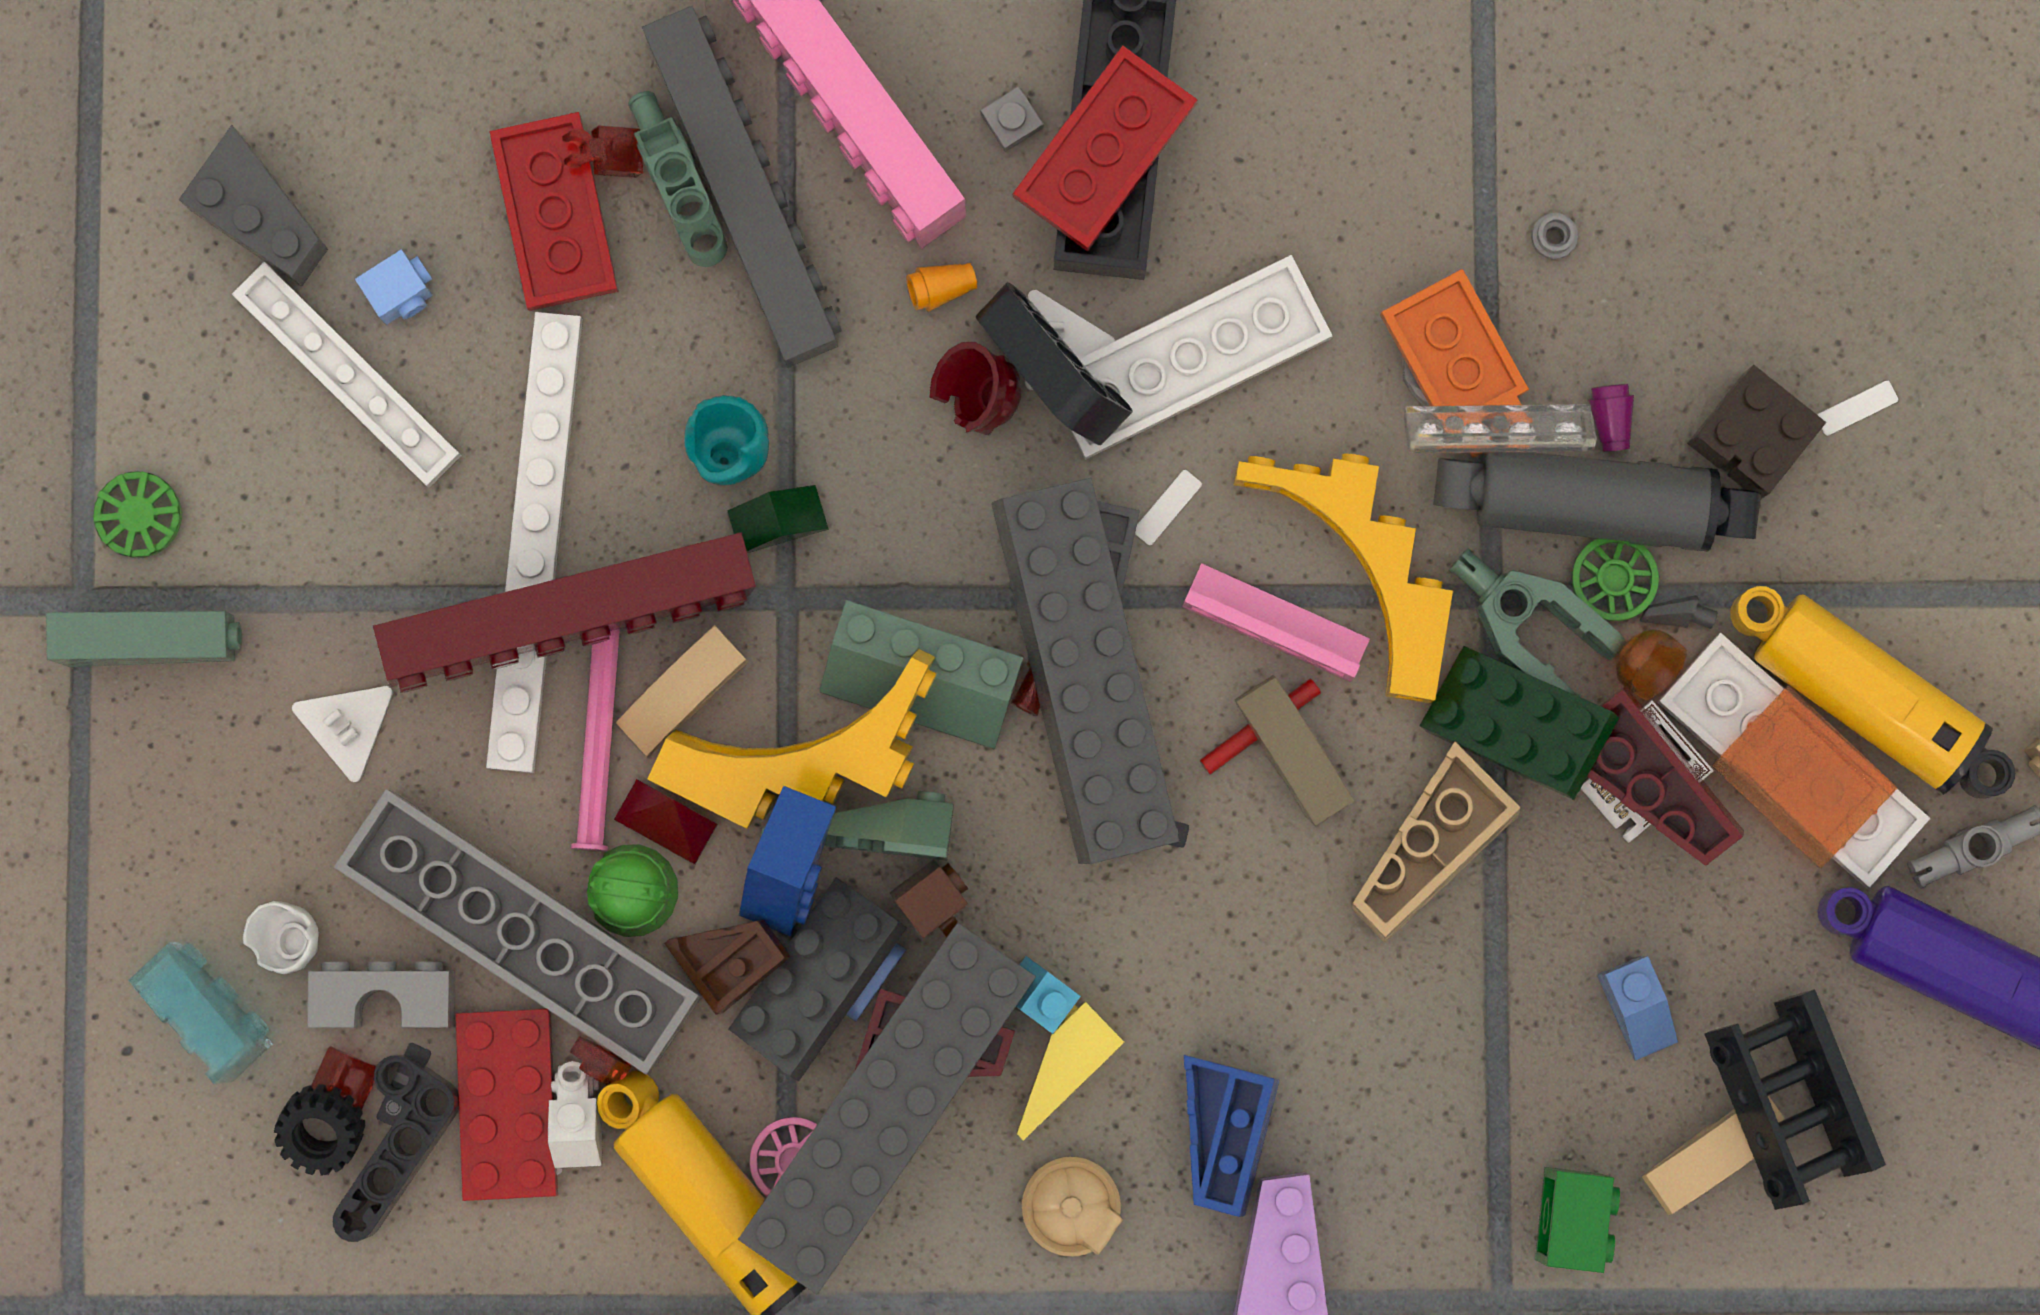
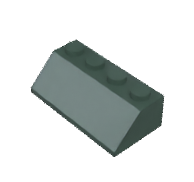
(970, 683)

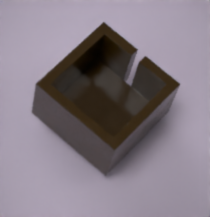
(1758, 427)

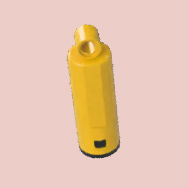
(695, 1187)

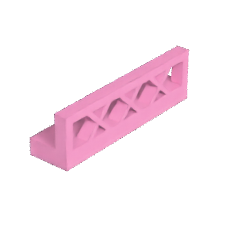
(1276, 622)

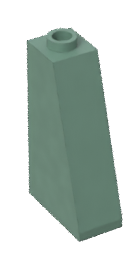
(141, 637)

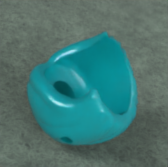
(722, 427)

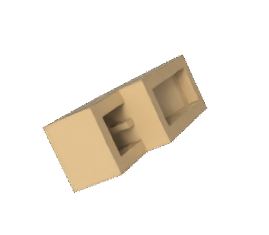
(681, 690)
(1701, 1162)

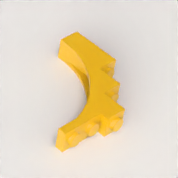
(1412, 613)

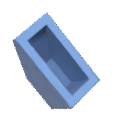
(1639, 1006)

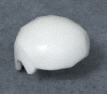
(281, 936)

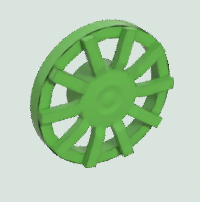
(137, 514)

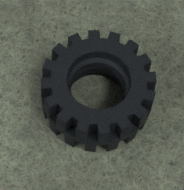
(306, 1149)

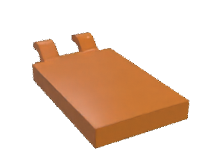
(1454, 347)

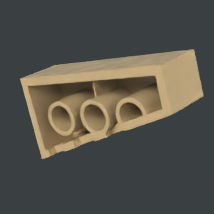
(1440, 837)

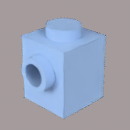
(396, 287)

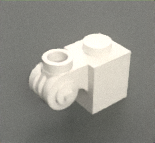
(574, 1119)

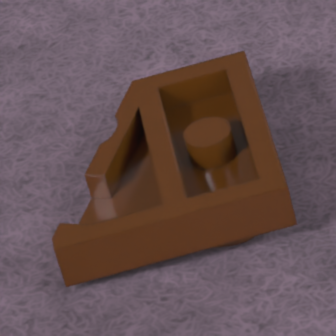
(728, 960)

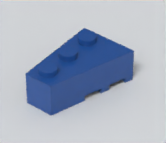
(786, 861)
(1227, 1132)

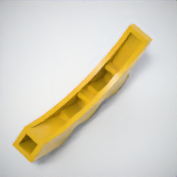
(738, 779)

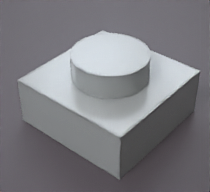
(1011, 119)

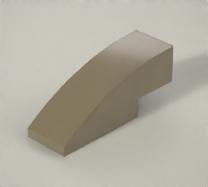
(1294, 751)

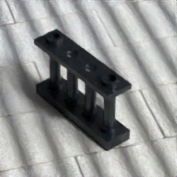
(1830, 1087)

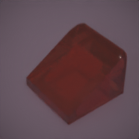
(347, 1073)

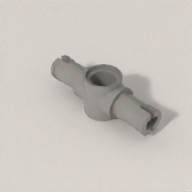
(1955, 854)

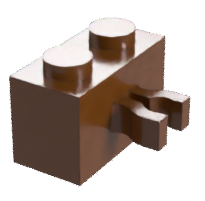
(931, 898)

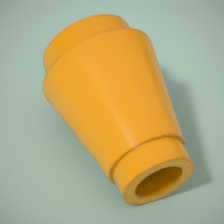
(938, 285)

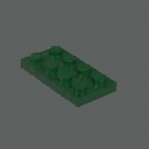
(1519, 722)

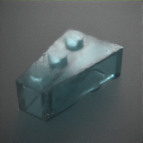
(202, 1011)

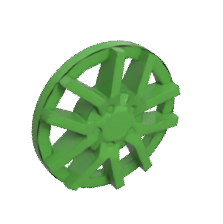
(1616, 578)

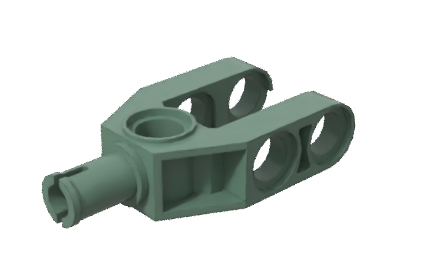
(676, 177)
(1531, 591)

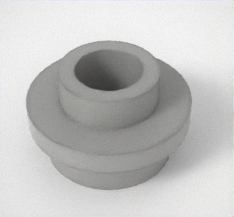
(1564, 226)

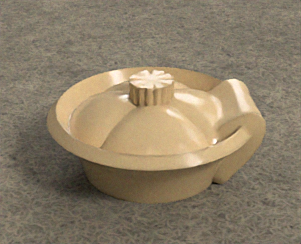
(1071, 1207)

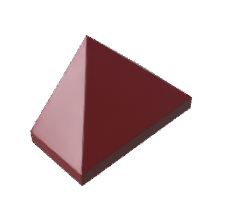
(665, 821)

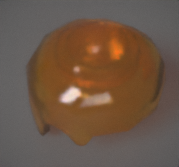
(1650, 662)

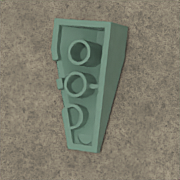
(896, 827)

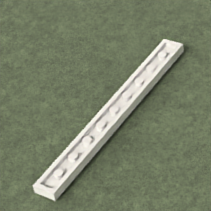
(536, 527)

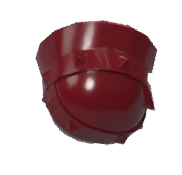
(983, 387)

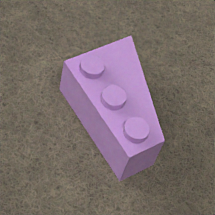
(1282, 1252)

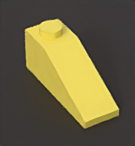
(1071, 1056)

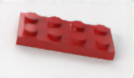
(1105, 148)
(552, 214)
(505, 1104)

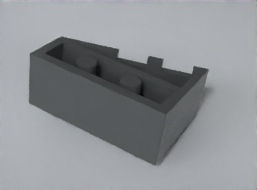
(251, 208)

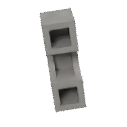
(339, 994)

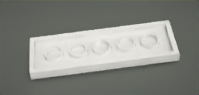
(1207, 348)
(1727, 692)

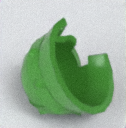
(632, 890)

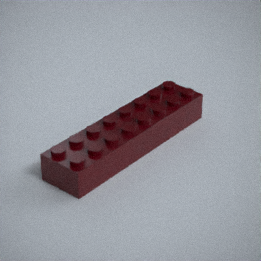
(563, 611)

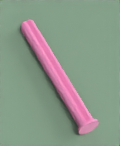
(597, 745)

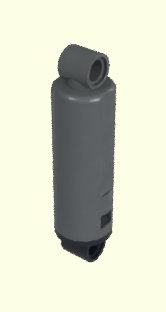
(1599, 498)

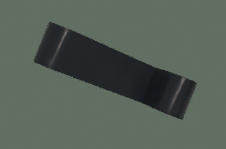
(1052, 367)
(389, 1152)

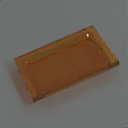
(1804, 776)

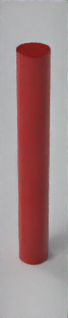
(1246, 737)

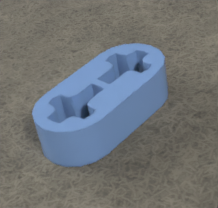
(876, 982)

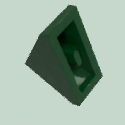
(778, 517)

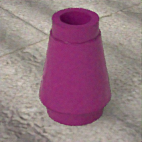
(1613, 415)

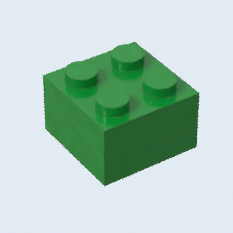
(1576, 1220)

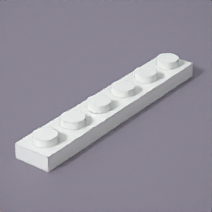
(346, 374)

